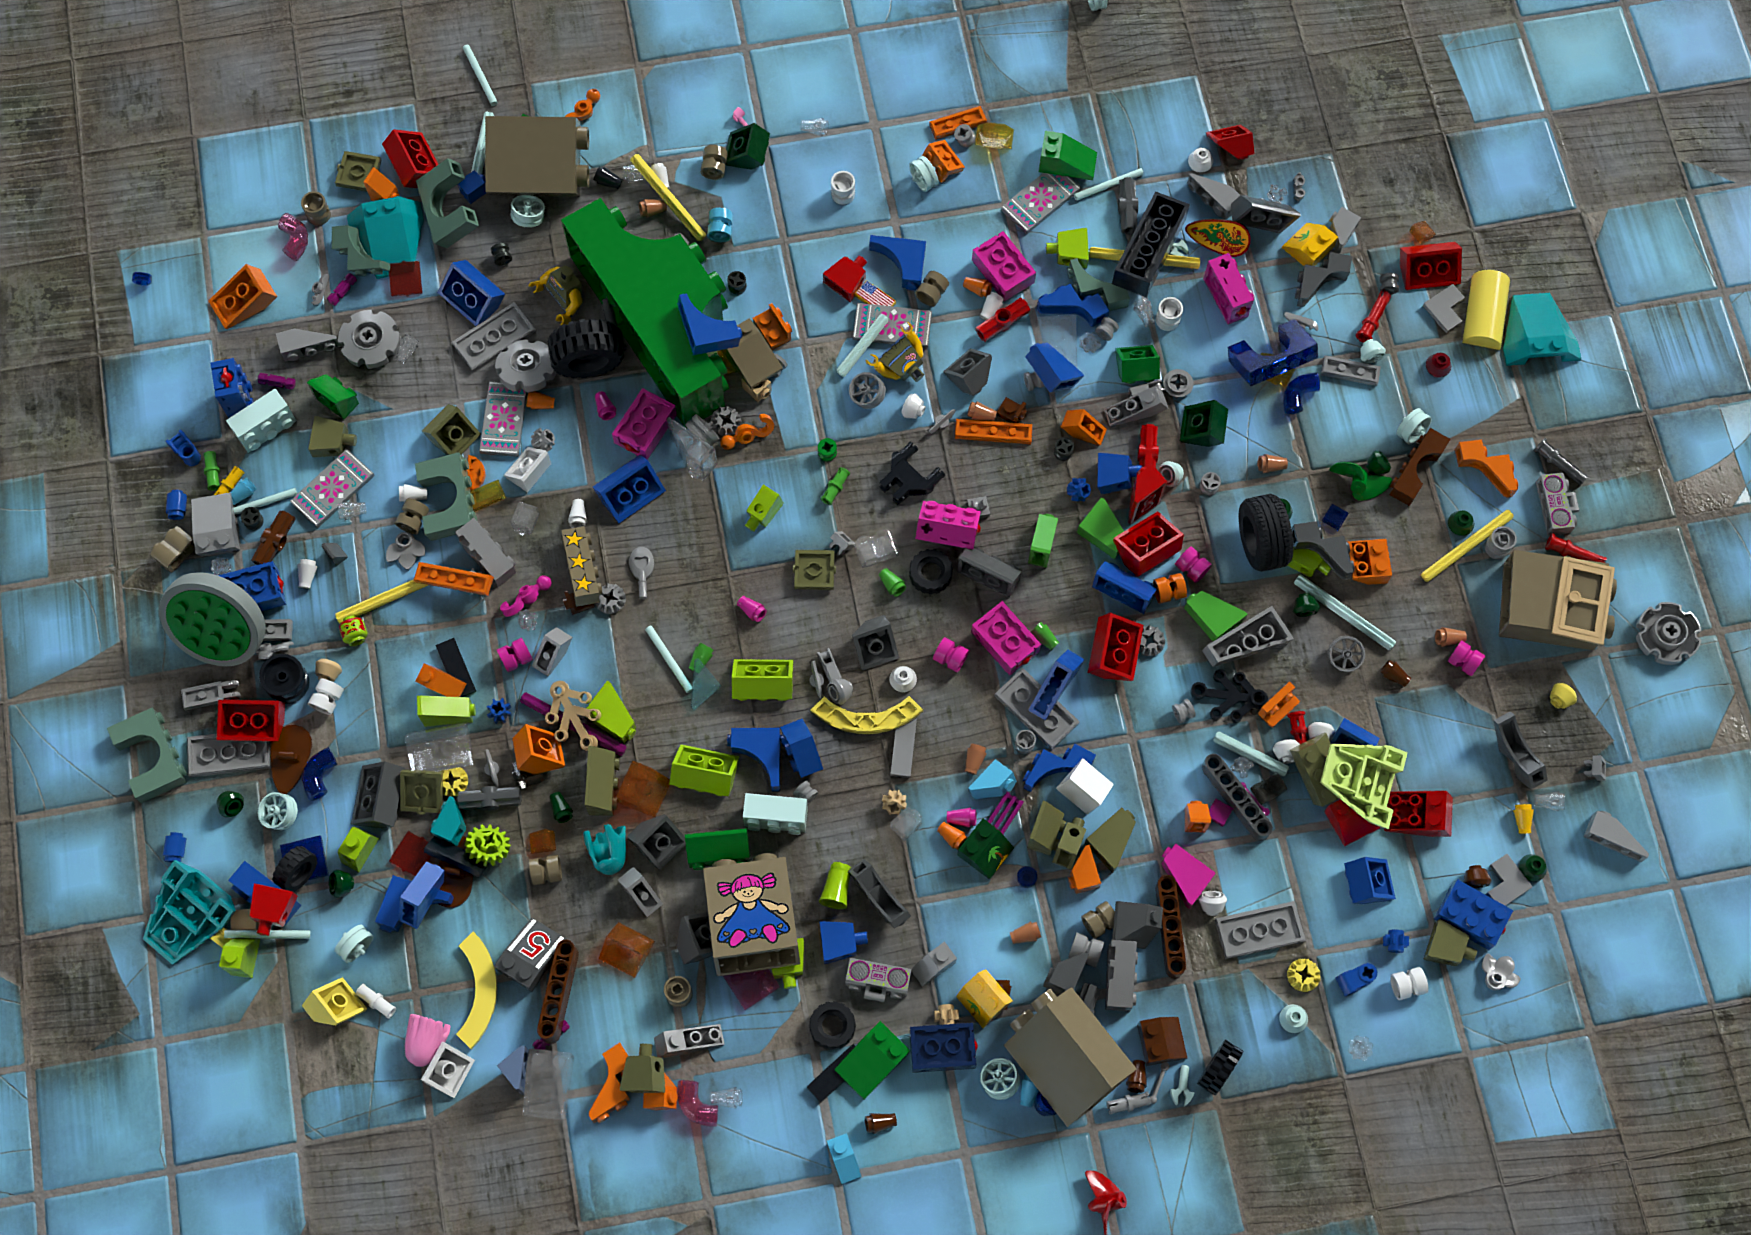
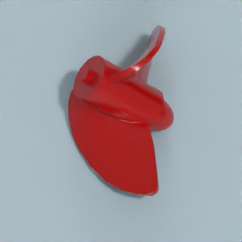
(1107, 1196)

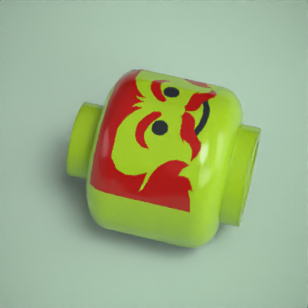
(353, 631)

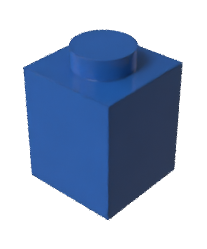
(473, 186)

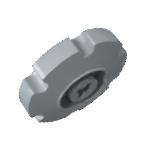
(369, 339)
(525, 366)
(1668, 633)

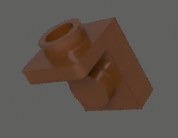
(1012, 411)
(569, 603)

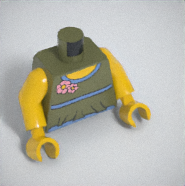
(564, 288)
(901, 358)

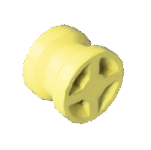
(219, 938)

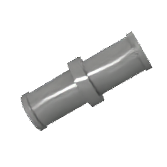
(1128, 1103)

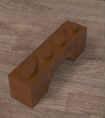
(1409, 484)

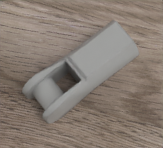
(1137, 389)
(831, 669)

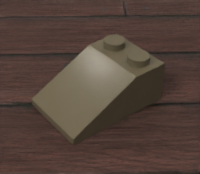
(753, 356)

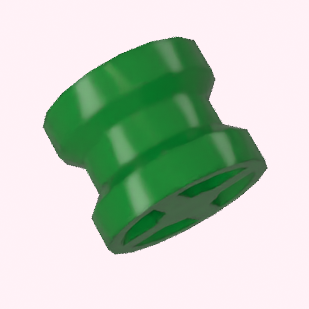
(824, 452)

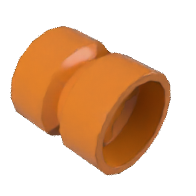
(1164, 590)

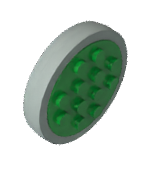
(212, 619)

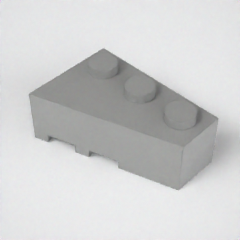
(486, 552)
(1121, 975)

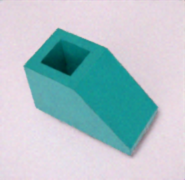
(450, 823)

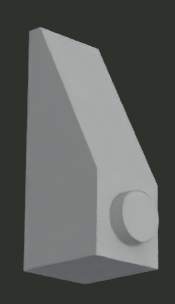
(1613, 835)

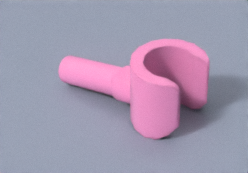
(737, 116)

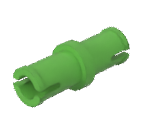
(211, 470)
(835, 486)

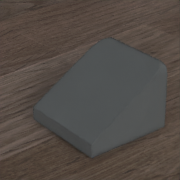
(334, 552)

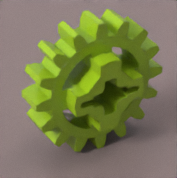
(487, 845)

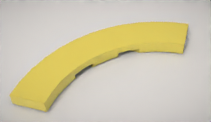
(866, 722)
(485, 990)

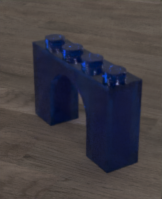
(1258, 368)

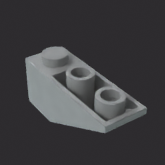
(1215, 194)
(301, 343)
(1137, 407)
(688, 1040)

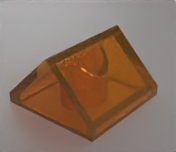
(626, 949)

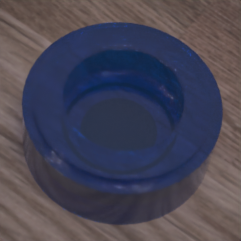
(141, 278)
(1027, 877)

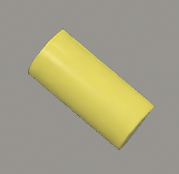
(1486, 309)

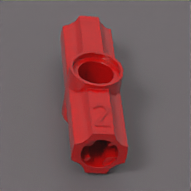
(1010, 313)
(1148, 448)

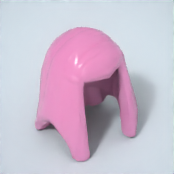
(424, 1039)

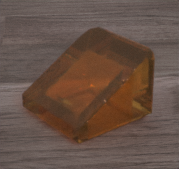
(1422, 232)
(542, 841)

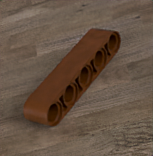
(1171, 936)
(557, 1001)

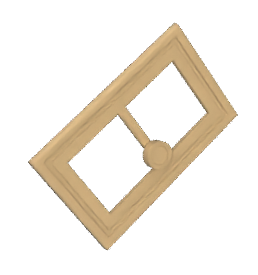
(1564, 595)

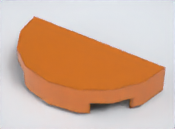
(476, 472)

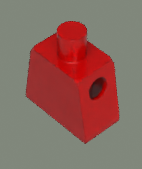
(846, 276)
(270, 907)

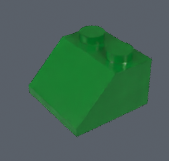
(1138, 363)
(333, 395)

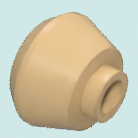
(327, 669)

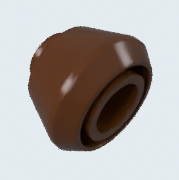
(1477, 877)

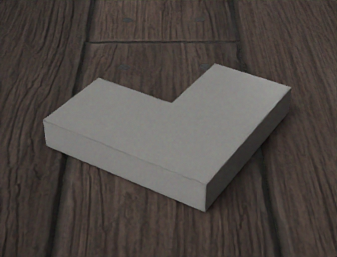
(1441, 308)
(1512, 880)

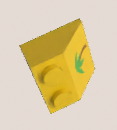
(1310, 244)
(983, 998)

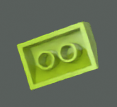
(762, 679)
(704, 770)

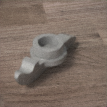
(319, 289)
(1302, 321)
(942, 421)
(816, 679)
(491, 768)

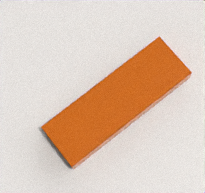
(946, 125)

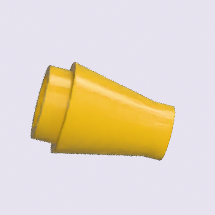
(1523, 816)

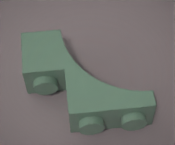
(347, 242)
(1086, 285)

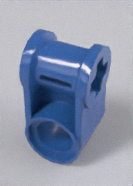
(182, 447)
(1353, 980)

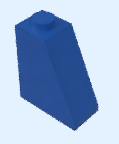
(1053, 367)
(420, 894)

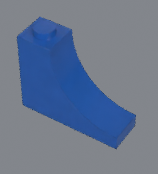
(906, 255)
(705, 332)
(1056, 682)
(762, 746)
(389, 911)

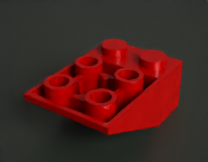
(1421, 813)

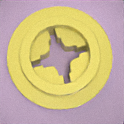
(459, 785)
(1295, 978)

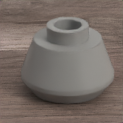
(840, 690)

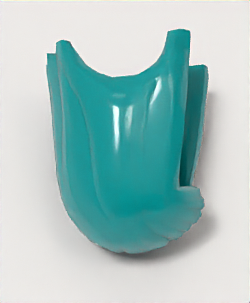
(607, 849)

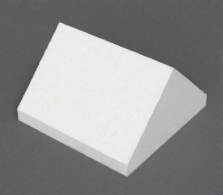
(528, 468)
(1085, 786)
(447, 1070)

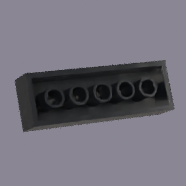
(1150, 244)

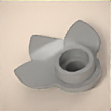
(405, 553)
(267, 650)
(1501, 970)

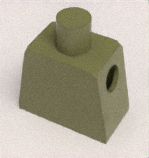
(329, 438)
(1070, 843)
(1448, 945)
(643, 1072)

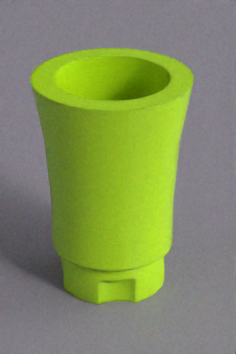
(836, 887)

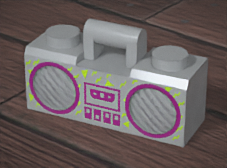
(1554, 504)
(885, 977)

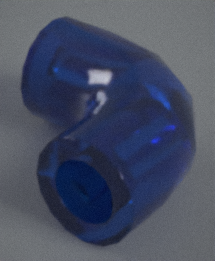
(1296, 389)
(314, 771)

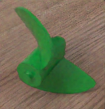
(1362, 484)

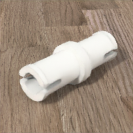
(376, 1001)

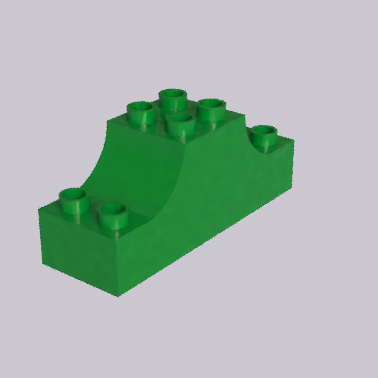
(644, 286)

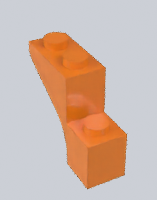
(1496, 468)
(610, 1095)

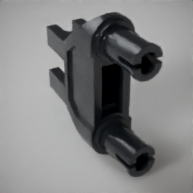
(907, 478)

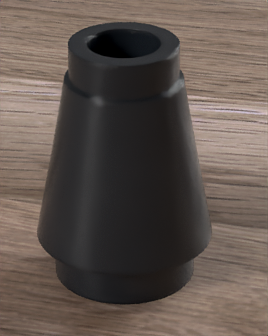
(607, 178)

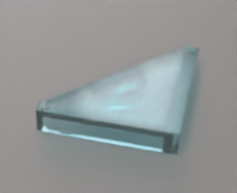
(703, 684)

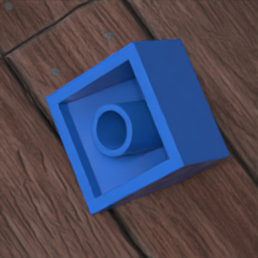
(1353, 734)
(1369, 880)

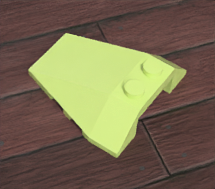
(1364, 778)

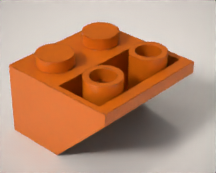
(1370, 561)

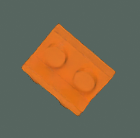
(943, 159)
(773, 327)
(1279, 705)

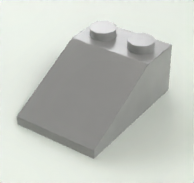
(214, 525)

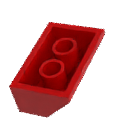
(409, 155)
(1431, 265)
(1146, 492)
(1148, 543)
(1115, 648)
(250, 720)

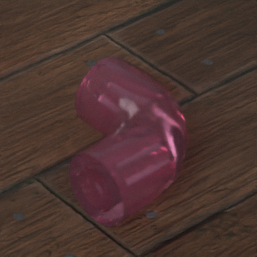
(297, 236)
(692, 1106)

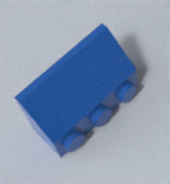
(470, 292)
(629, 488)
(1124, 587)

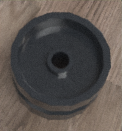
(284, 678)

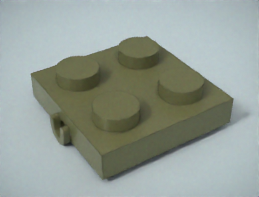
(355, 169)
(814, 569)
(421, 791)

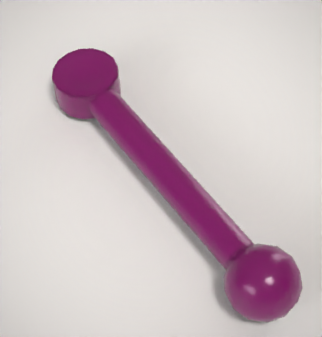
(1266, 811)

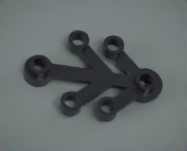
(1232, 695)

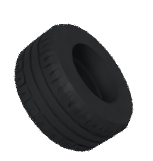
(1265, 532)

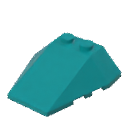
(389, 229)
(1538, 330)
(186, 912)

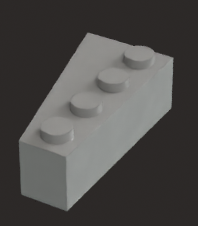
(1252, 637)

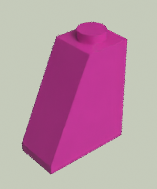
(1188, 872)

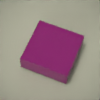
(1220, 812)

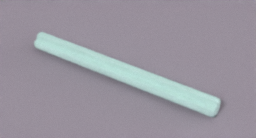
(1345, 612)

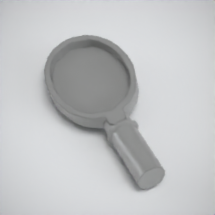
(641, 566)

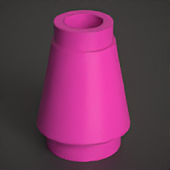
(605, 407)
(752, 609)
(963, 817)

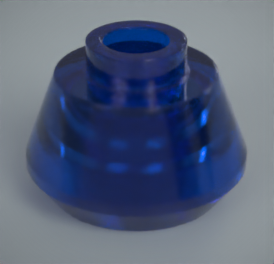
(1042, 1106)

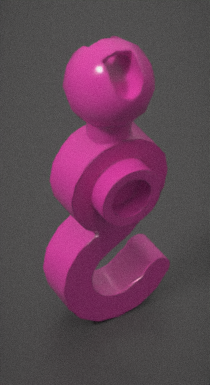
(526, 595)

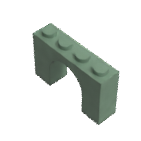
(432, 190)
(453, 470)
(167, 772)

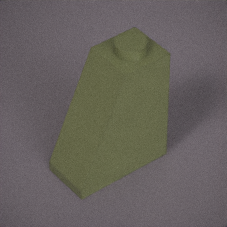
(1111, 838)

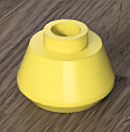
(1562, 696)

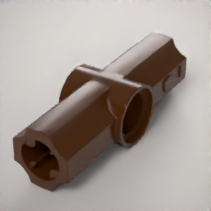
(273, 538)

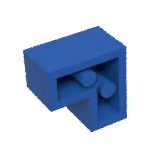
(802, 748)

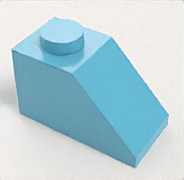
(993, 782)
(844, 1158)

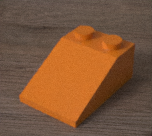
(242, 296)

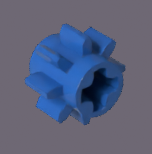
(1078, 489)
(496, 706)
(1396, 941)

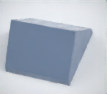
(515, 1067)

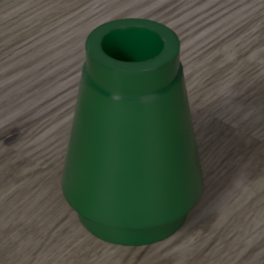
(561, 810)

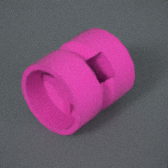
(1193, 564)
(950, 654)
(514, 655)
(1466, 658)

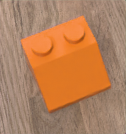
(537, 750)

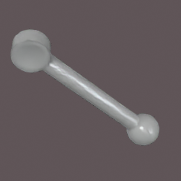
(1164, 1067)

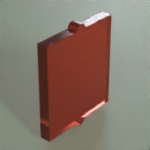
(405, 278)
(410, 854)

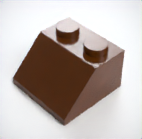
(1161, 1040)

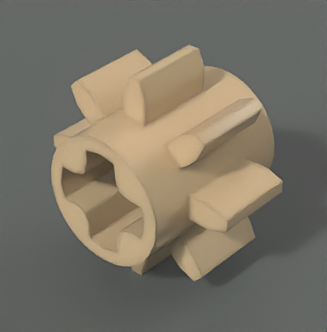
(894, 802)
(946, 1014)

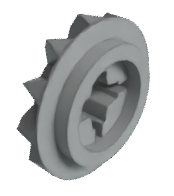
(1185, 380)
(727, 429)
(614, 605)
(1153, 648)

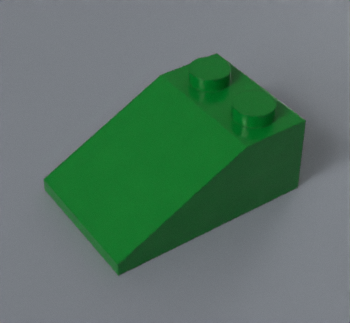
(1066, 157)
(872, 1060)

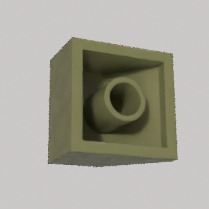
(451, 431)
(1046, 829)

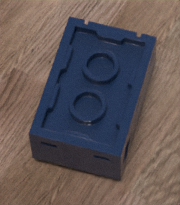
(943, 1047)

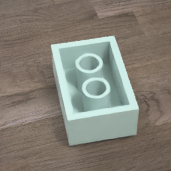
(261, 420)
(775, 813)

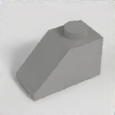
(1343, 225)
(551, 651)
(640, 891)
(934, 964)

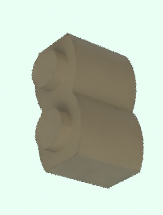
(173, 549)

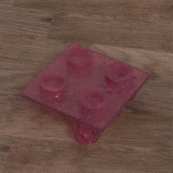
(751, 986)

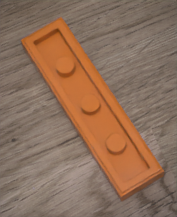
(993, 431)
(453, 578)

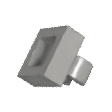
(979, 504)
(843, 541)
(1598, 768)

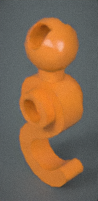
(583, 108)
(746, 433)

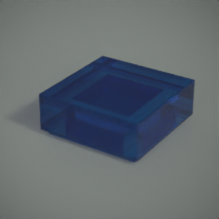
(1335, 517)

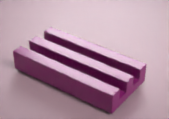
(1013, 799)

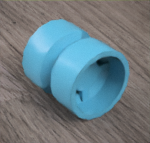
(720, 224)

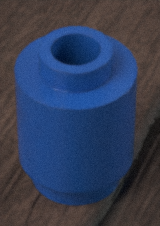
(176, 504)
(174, 847)

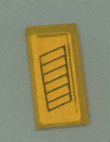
(487, 495)

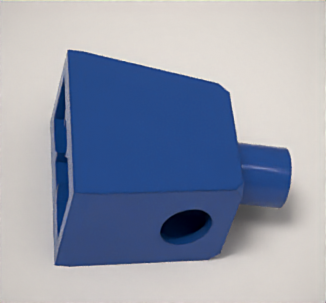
(1115, 472)
(840, 940)

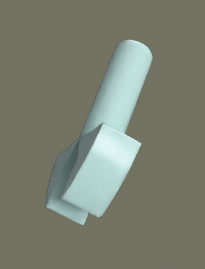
(1179, 246)
(1183, 1080)

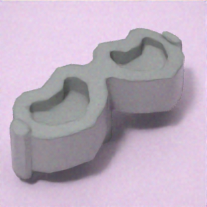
(1299, 181)

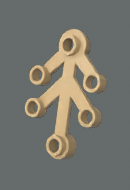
(571, 713)

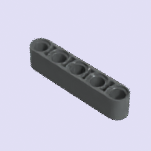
(1236, 787)

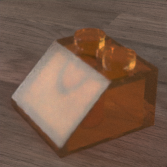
(643, 789)

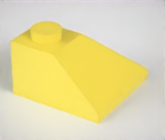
(333, 1003)

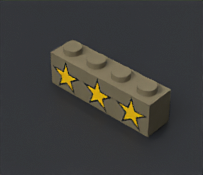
(580, 566)

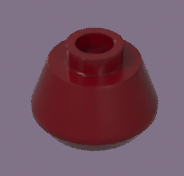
(1438, 365)

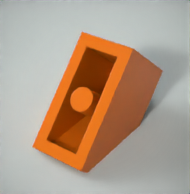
(379, 186)
(1083, 426)
(440, 681)
(1197, 817)
(1084, 873)
(662, 1101)

